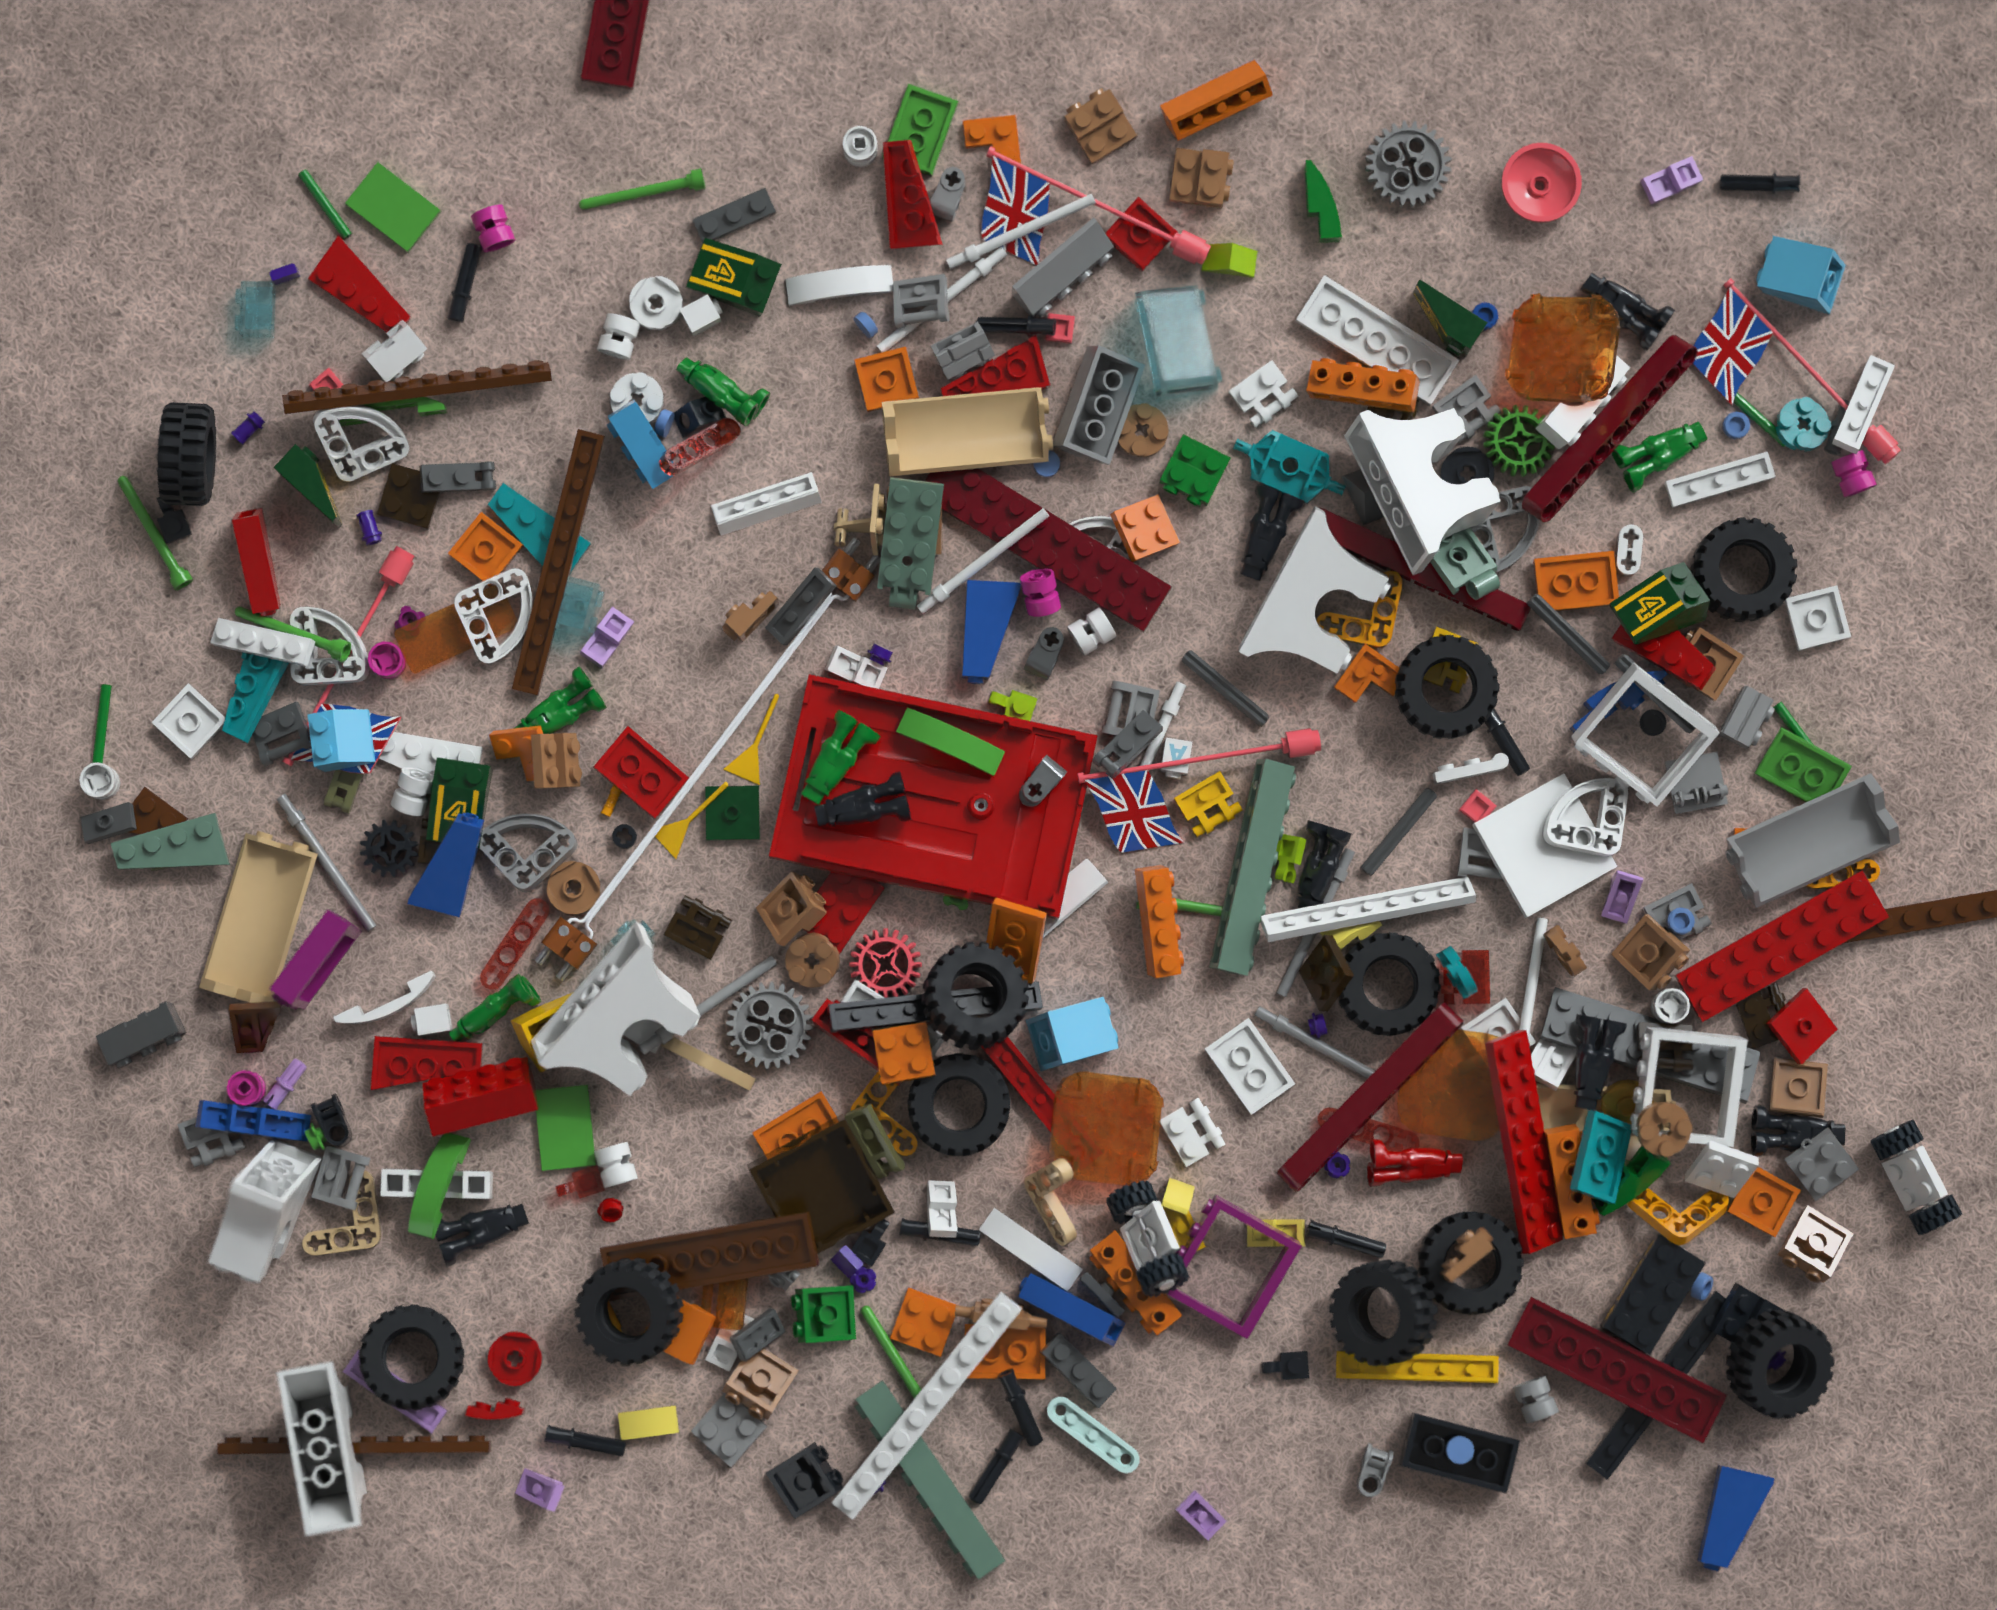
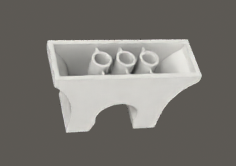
(1411, 496)
(1288, 611)
(611, 998)
(263, 1209)
(321, 1448)

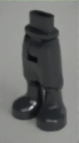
(1627, 305)
(1266, 536)
(859, 804)
(1319, 866)
(1594, 1064)
(1795, 1127)
(483, 1229)

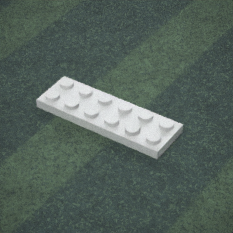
(1375, 337)

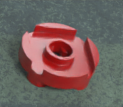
(502, 1367)

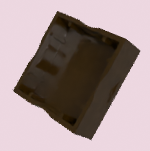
(823, 1176)

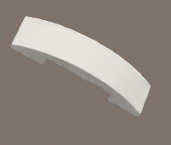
(839, 283)
(417, 987)
(1030, 1249)

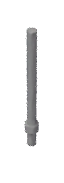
(296, 820)
(1307, 940)
(1281, 1024)
(664, 1036)

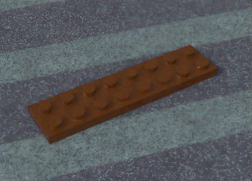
(723, 1252)

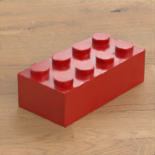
(479, 1096)

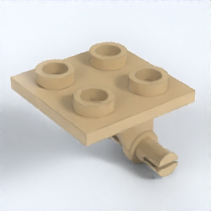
(872, 525)

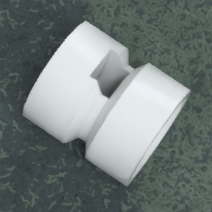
(860, 146)
(620, 327)
(1100, 626)
(99, 781)
(412, 793)
(1670, 1006)
(615, 1165)

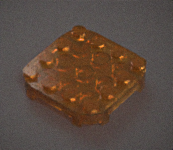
(1563, 348)
(1452, 1092)
(1106, 1127)

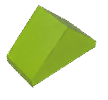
(1230, 260)

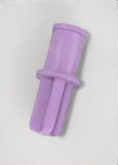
(285, 1083)

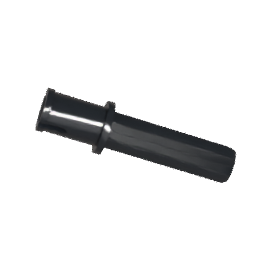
(1760, 183)
(464, 283)
(1018, 325)
(1506, 743)
(920, 1230)
(1345, 1239)
(1020, 1407)
(584, 1441)
(996, 1466)

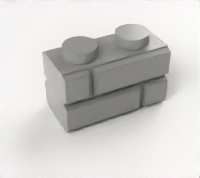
(963, 351)
(1746, 717)

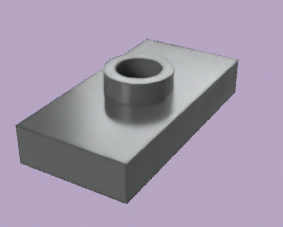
(108, 823)
(1103, 1293)
(757, 1334)

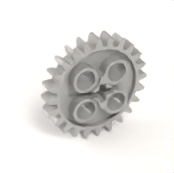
(1385, 171)
(777, 1001)

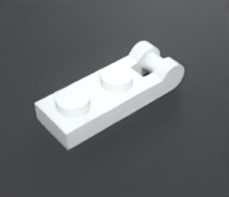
(1472, 768)

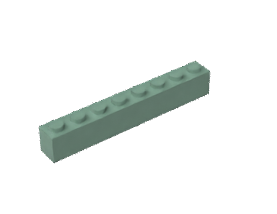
(1252, 867)
(934, 1487)

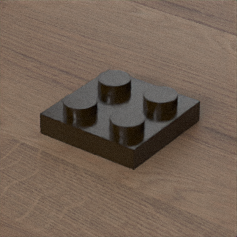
(404, 500)
(1326, 973)

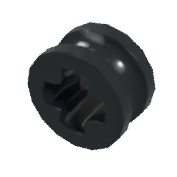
(617, 840)

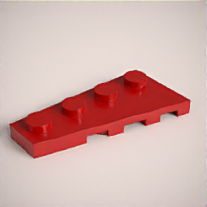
(908, 204)
(355, 286)
(1016, 369)
(1672, 654)
(416, 1060)

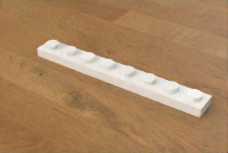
(1368, 909)

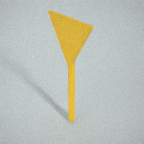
(747, 763)
(673, 834)

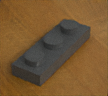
(734, 215)
(800, 606)
(1078, 1370)

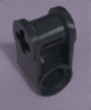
(332, 1119)

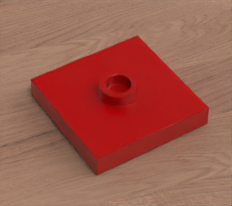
(1136, 242)
(1802, 1026)

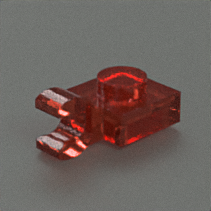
(585, 1183)

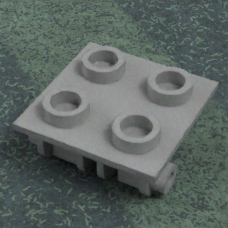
(1700, 786)

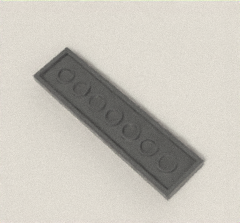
(1708, 1059)

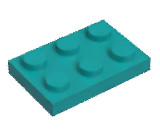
(1601, 1157)

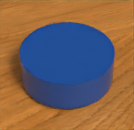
(1488, 313)

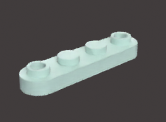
(1093, 1434)

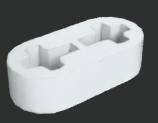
(1635, 550)

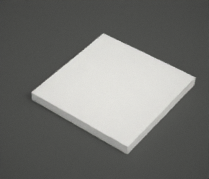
(1527, 863)

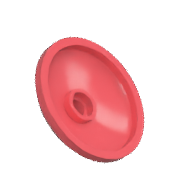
(1547, 165)

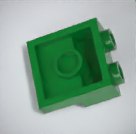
(1194, 471)
(824, 1314)

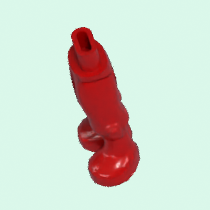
(1416, 1164)

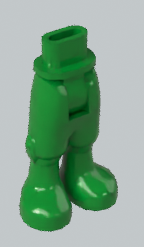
(723, 390)
(1664, 448)
(556, 714)
(835, 762)
(495, 1007)

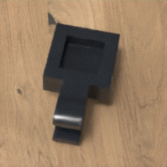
(173, 523)
(869, 1245)
(1291, 1365)

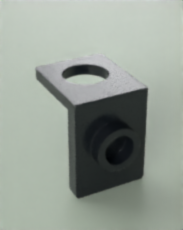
(700, 413)

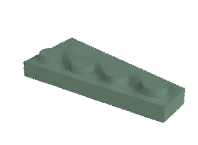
(179, 845)

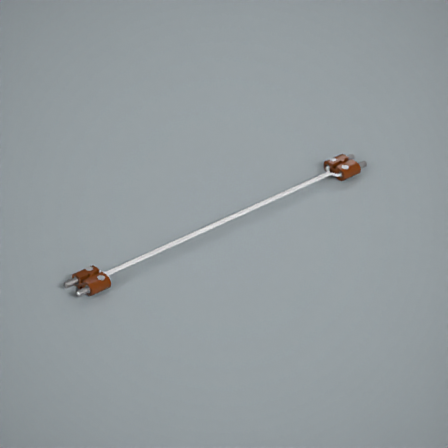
(569, 941)

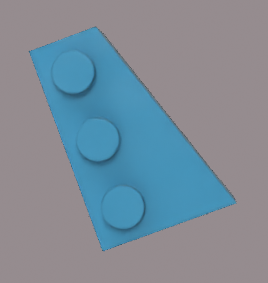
(640, 442)

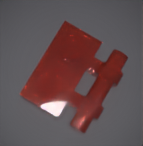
(1478, 966)

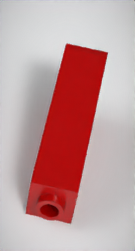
(256, 561)

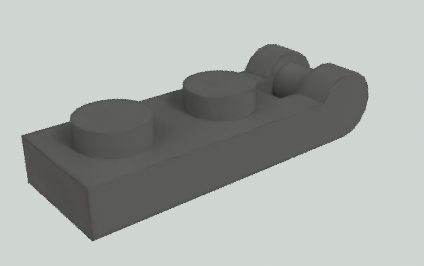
(456, 477)
(1128, 744)

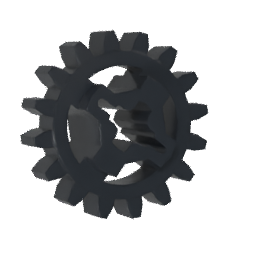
(377, 850)

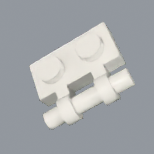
(1257, 387)
(1184, 1135)

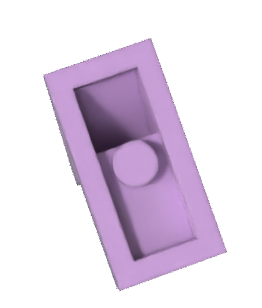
(1621, 896)
(540, 1489)
(1201, 1515)

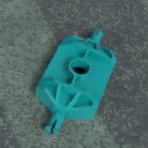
(1268, 460)

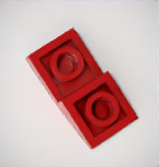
(503, 1410)

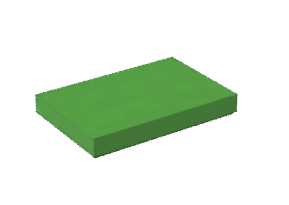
(925, 121)
(393, 207)
(1801, 767)
(565, 1128)

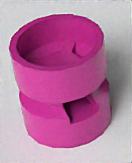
(497, 236)
(1853, 473)
(1040, 592)
(387, 660)
(246, 1088)

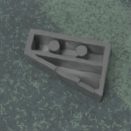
(141, 1035)

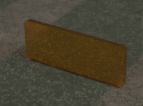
(443, 635)

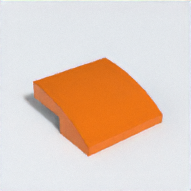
(692, 1333)

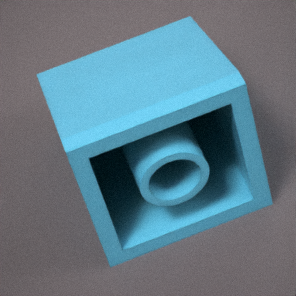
(1801, 273)
(1072, 1033)

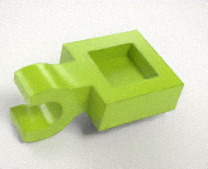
(1017, 705)
(1290, 852)

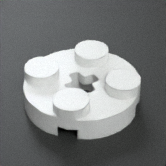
(652, 288)
(639, 384)

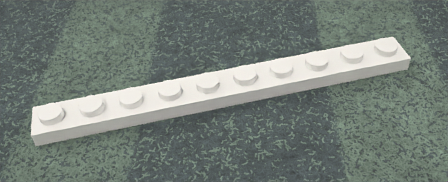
(926, 1405)

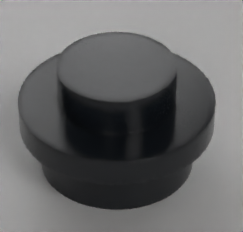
(1652, 722)

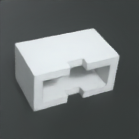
(395, 352)

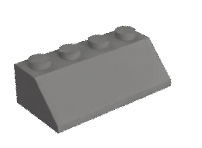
(1063, 269)
(1098, 405)

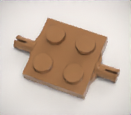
(1022, 1320)

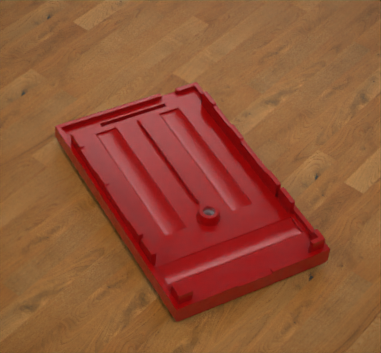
(966, 826)

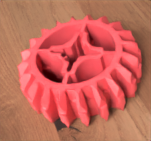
(899, 945)

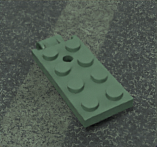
(910, 531)
(1475, 570)

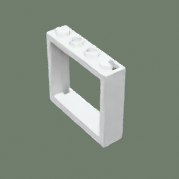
(1707, 734)
(1731, 1086)

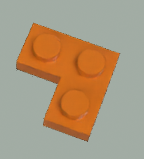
(995, 132)
(1366, 668)
(516, 743)

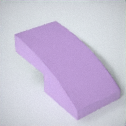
(1671, 180)
(607, 637)

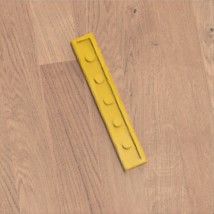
(1423, 1368)

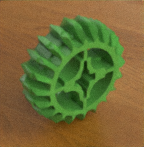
(1507, 442)

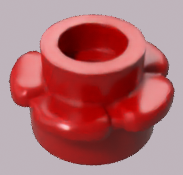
(610, 1210)

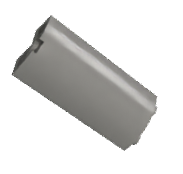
(1812, 840)

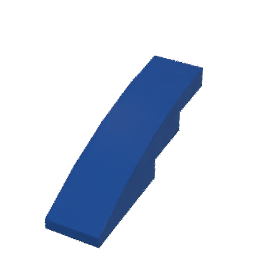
(252, 1120)

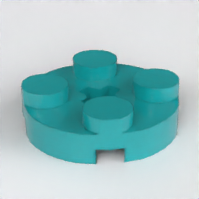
(1806, 410)
(1457, 973)

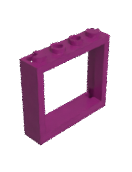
(314, 961)
(1270, 1284)

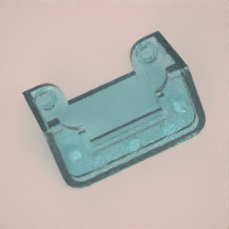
(1177, 342)

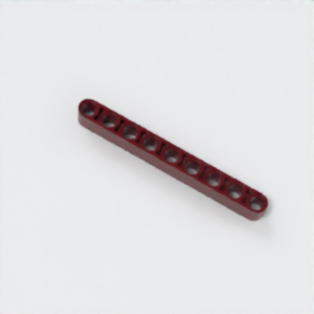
(1609, 428)
(1387, 554)
(1370, 1097)

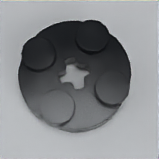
(1466, 457)

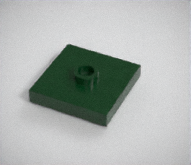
(733, 813)

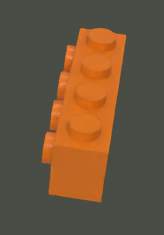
(1216, 100)
(1363, 385)
(1158, 921)
(1574, 1208)
(1116, 1260)

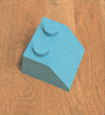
(341, 739)

